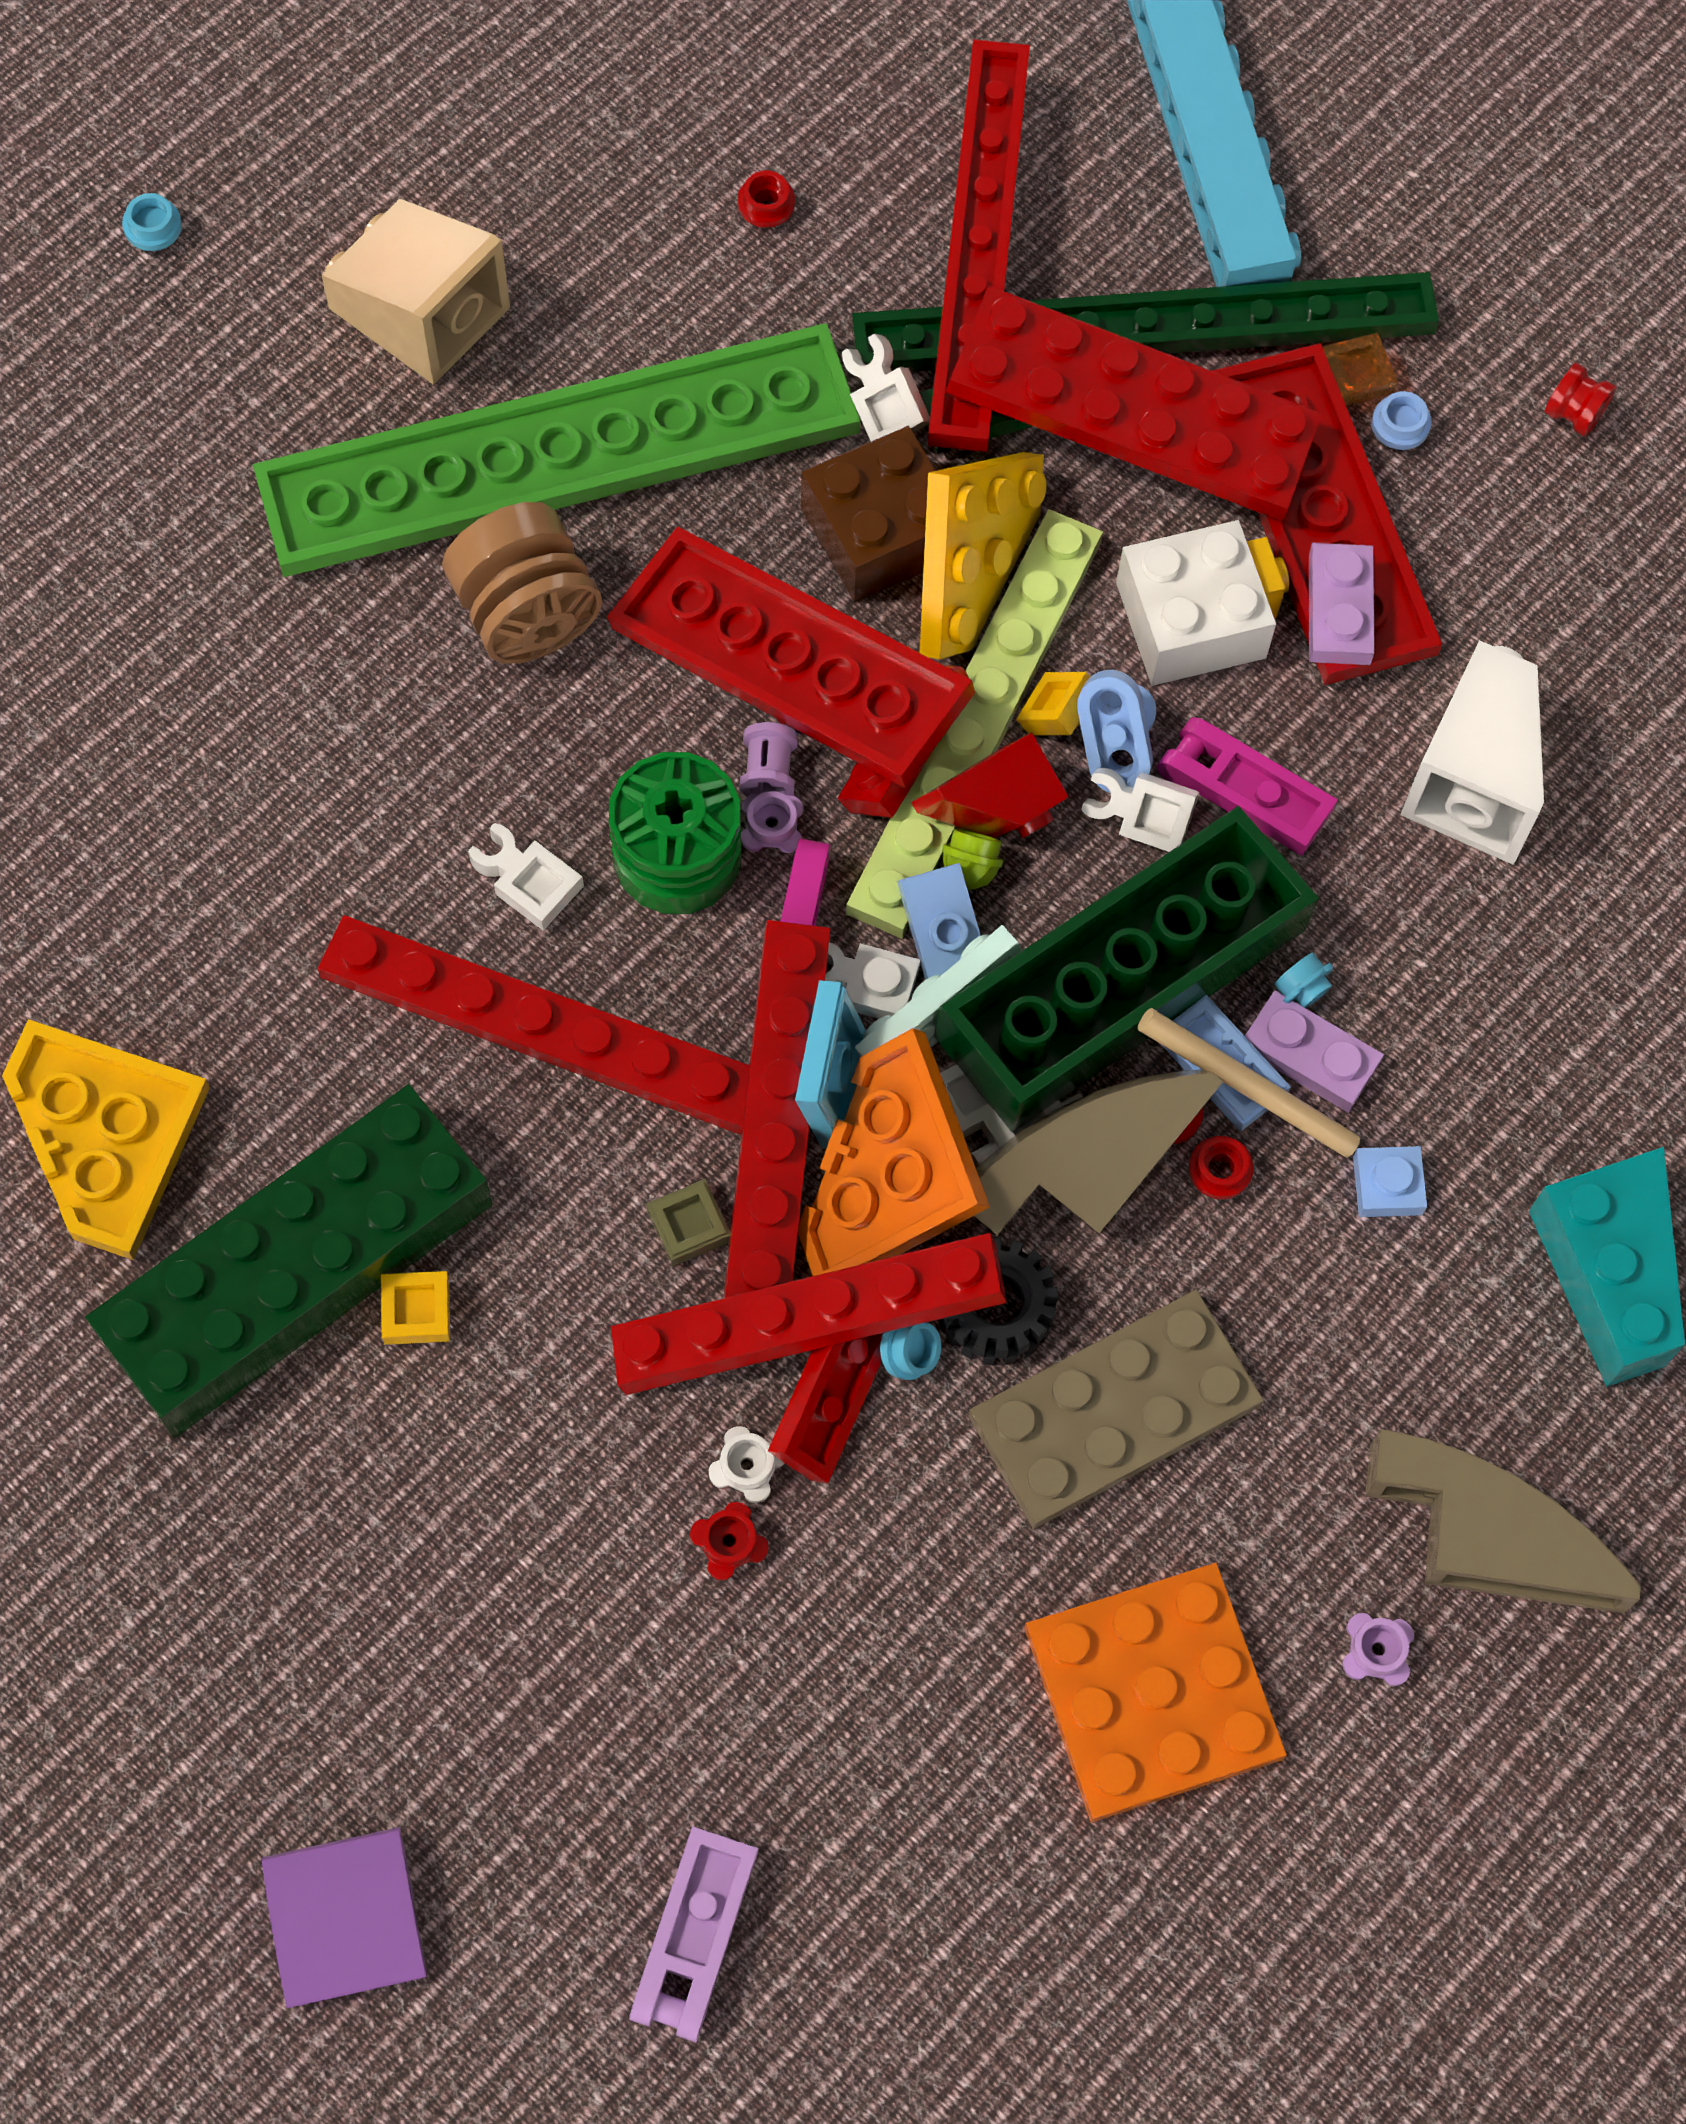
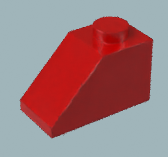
(999, 792)

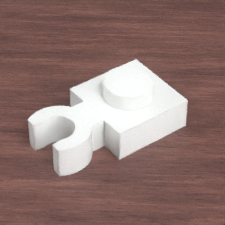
(888, 396)
(1152, 810)
(530, 881)
(875, 980)

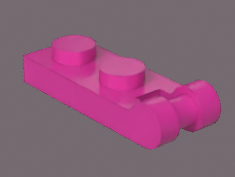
(1267, 792)

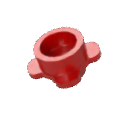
(734, 1522)

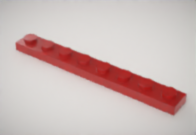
(979, 226)
(537, 1023)

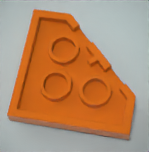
(892, 1165)

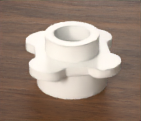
(727, 1471)

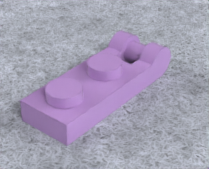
(695, 1931)

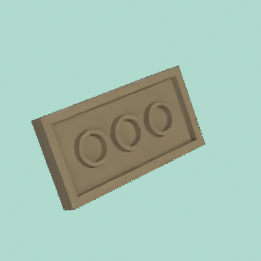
(1115, 1408)

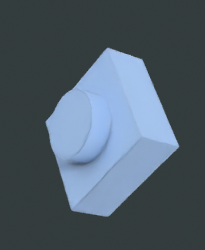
(1389, 1181)

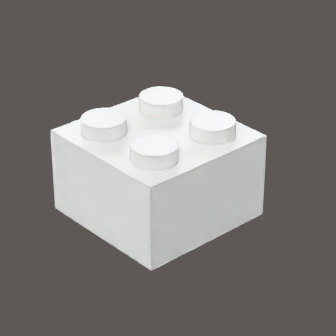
(1195, 602)

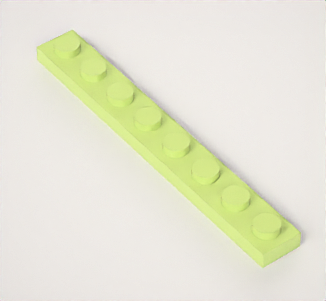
(1001, 678)

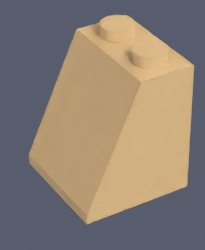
(420, 286)

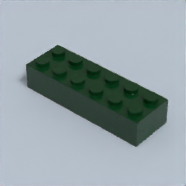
(1149, 943)
(290, 1260)

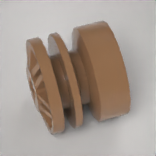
(521, 582)

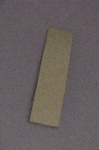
(1094, 1147)
(1496, 1529)

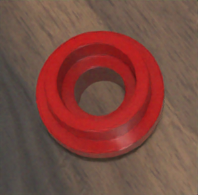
(766, 187)
(1227, 1151)

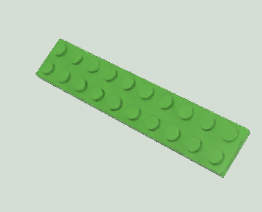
(556, 448)

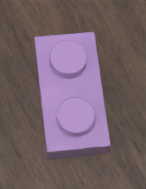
(1341, 604)
(1313, 1051)

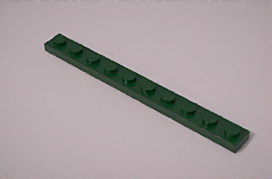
(1201, 316)

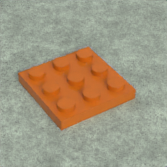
(1154, 1692)

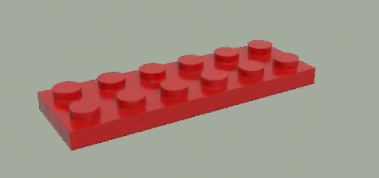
(1134, 403)
(1340, 505)
(792, 656)

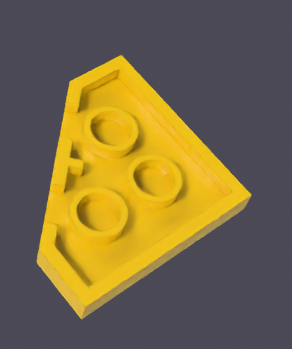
(972, 541)
(102, 1130)

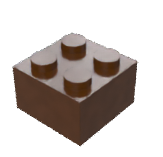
(871, 511)

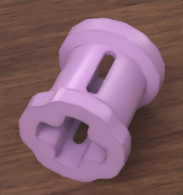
(768, 758)

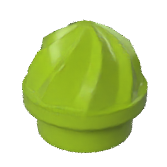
(976, 856)

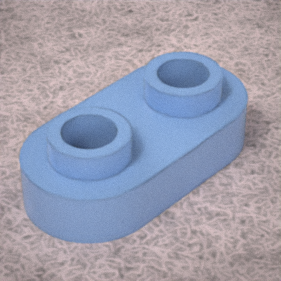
(1114, 728)

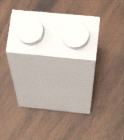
(1486, 758)

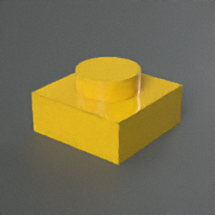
(1271, 572)
(1053, 704)
(415, 1307)

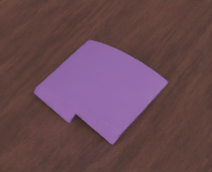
(343, 1917)

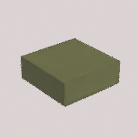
(688, 1222)

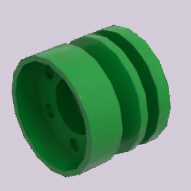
(683, 863)

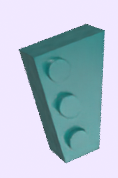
(1617, 1262)

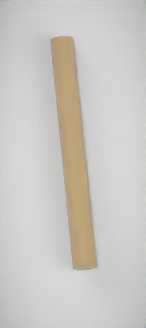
(1249, 1082)

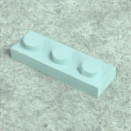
(922, 1011)

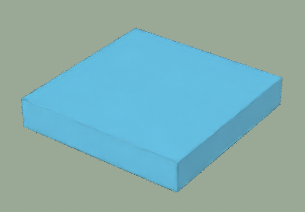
(829, 1060)

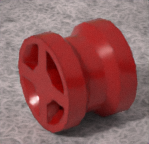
(1580, 399)

